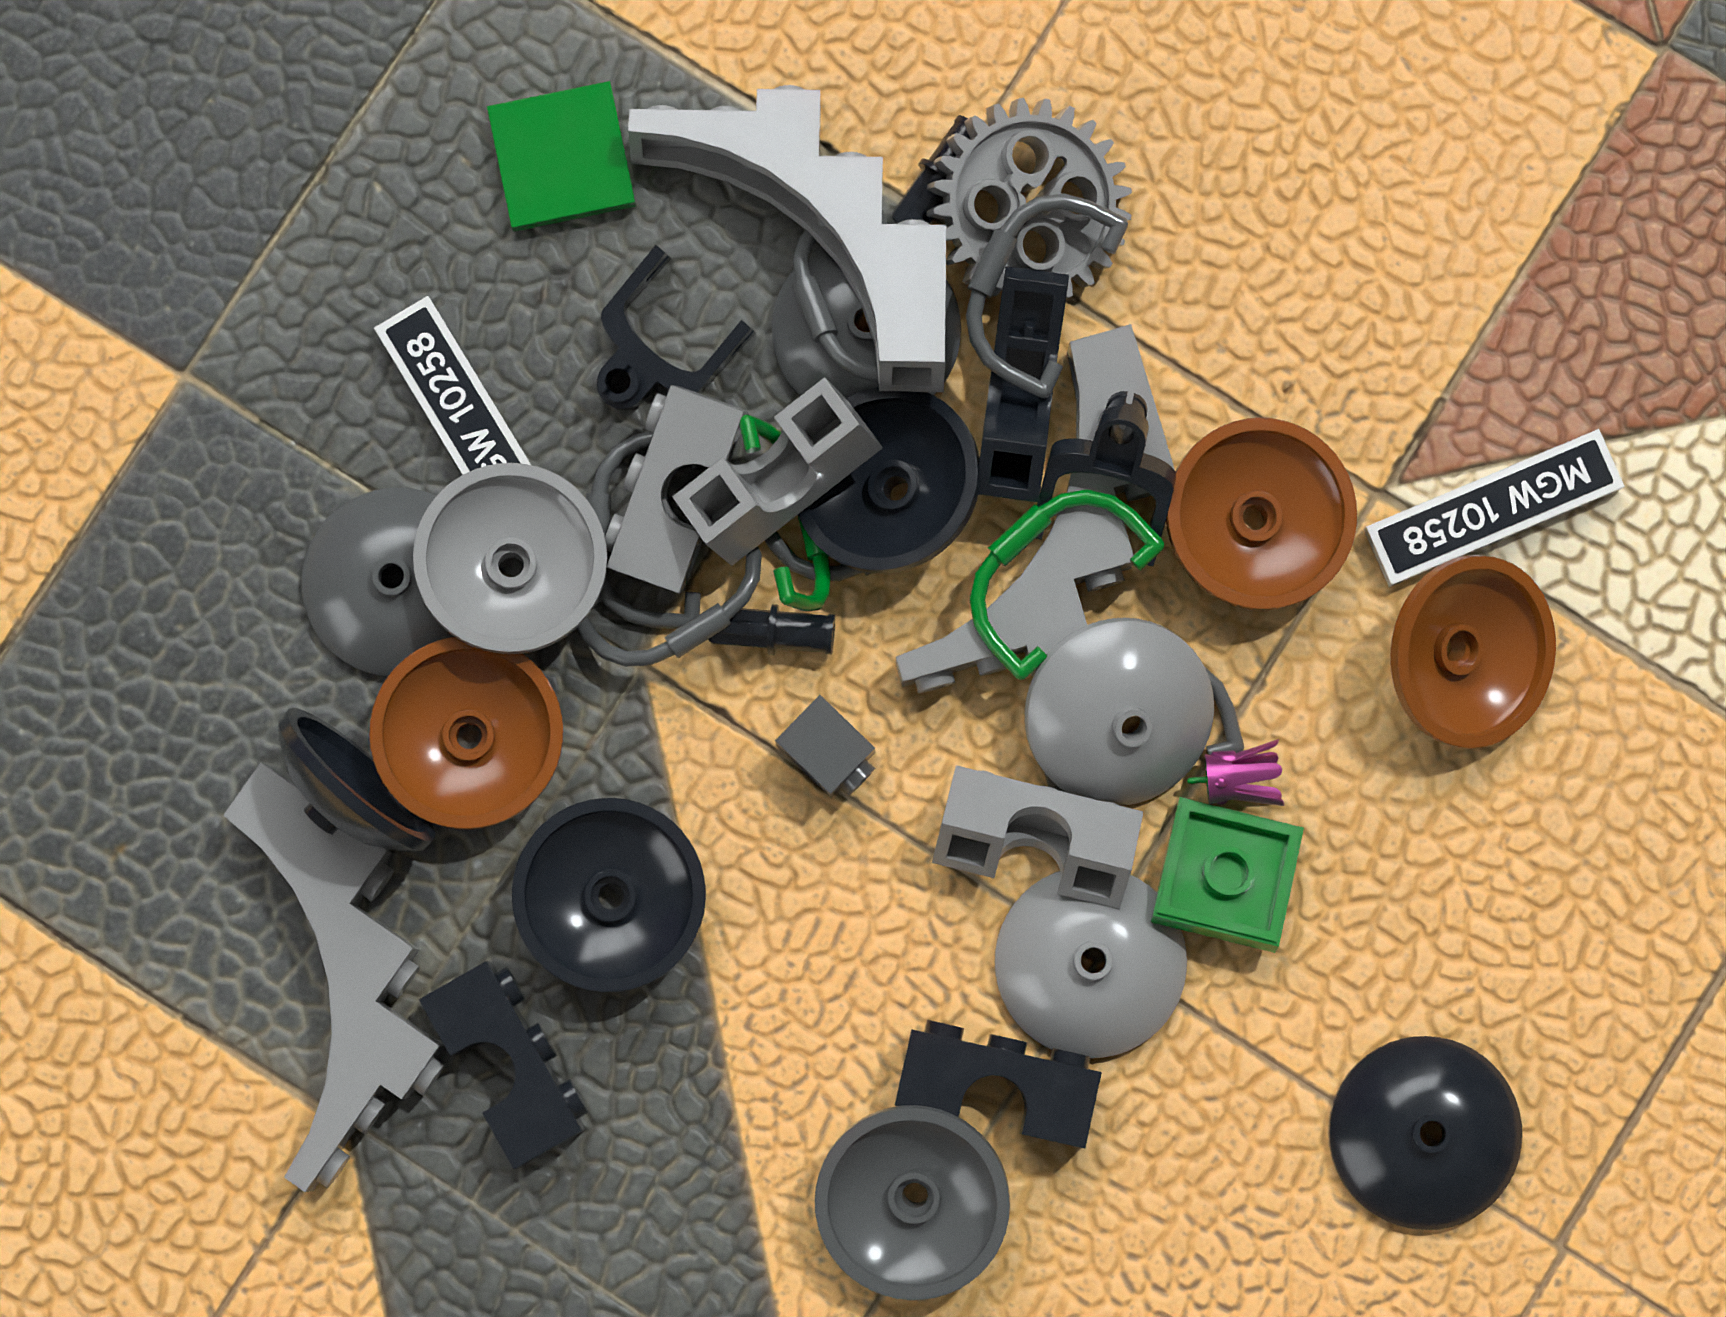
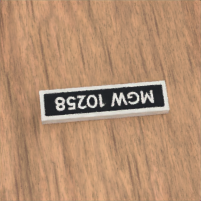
(448, 388)
(1494, 507)

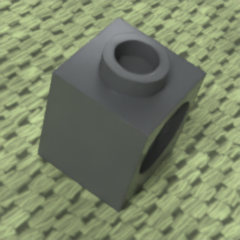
(828, 748)

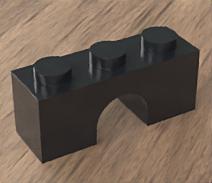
(484, 1010)
(1055, 1092)

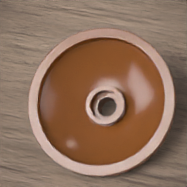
(1303, 505)
(1496, 658)
(429, 704)

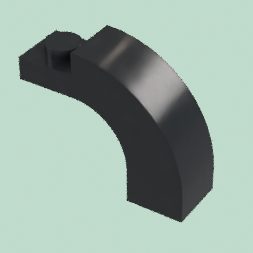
(1015, 419)

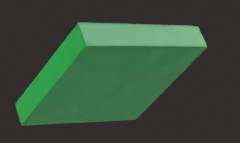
(561, 156)
(1227, 875)

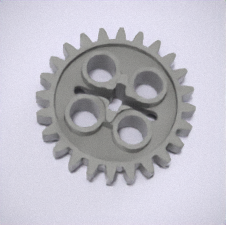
(988, 165)

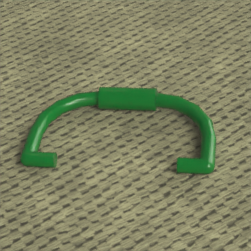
(751, 429)
(1019, 537)

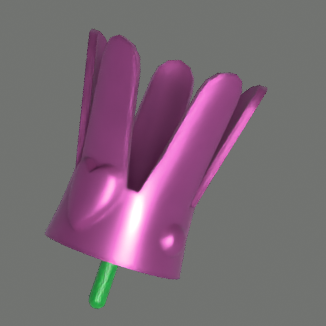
(1231, 771)

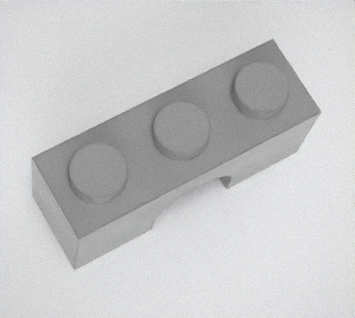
(748, 502)
(650, 537)
(1085, 836)

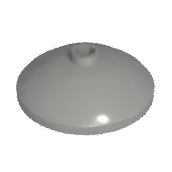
(501, 516)
(1097, 683)
(1081, 1010)

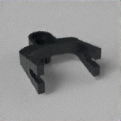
(643, 364)
(1115, 454)

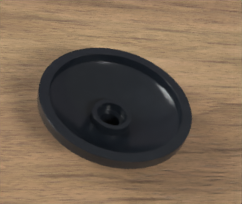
(922, 447)
(345, 786)
(561, 885)
(1379, 1124)

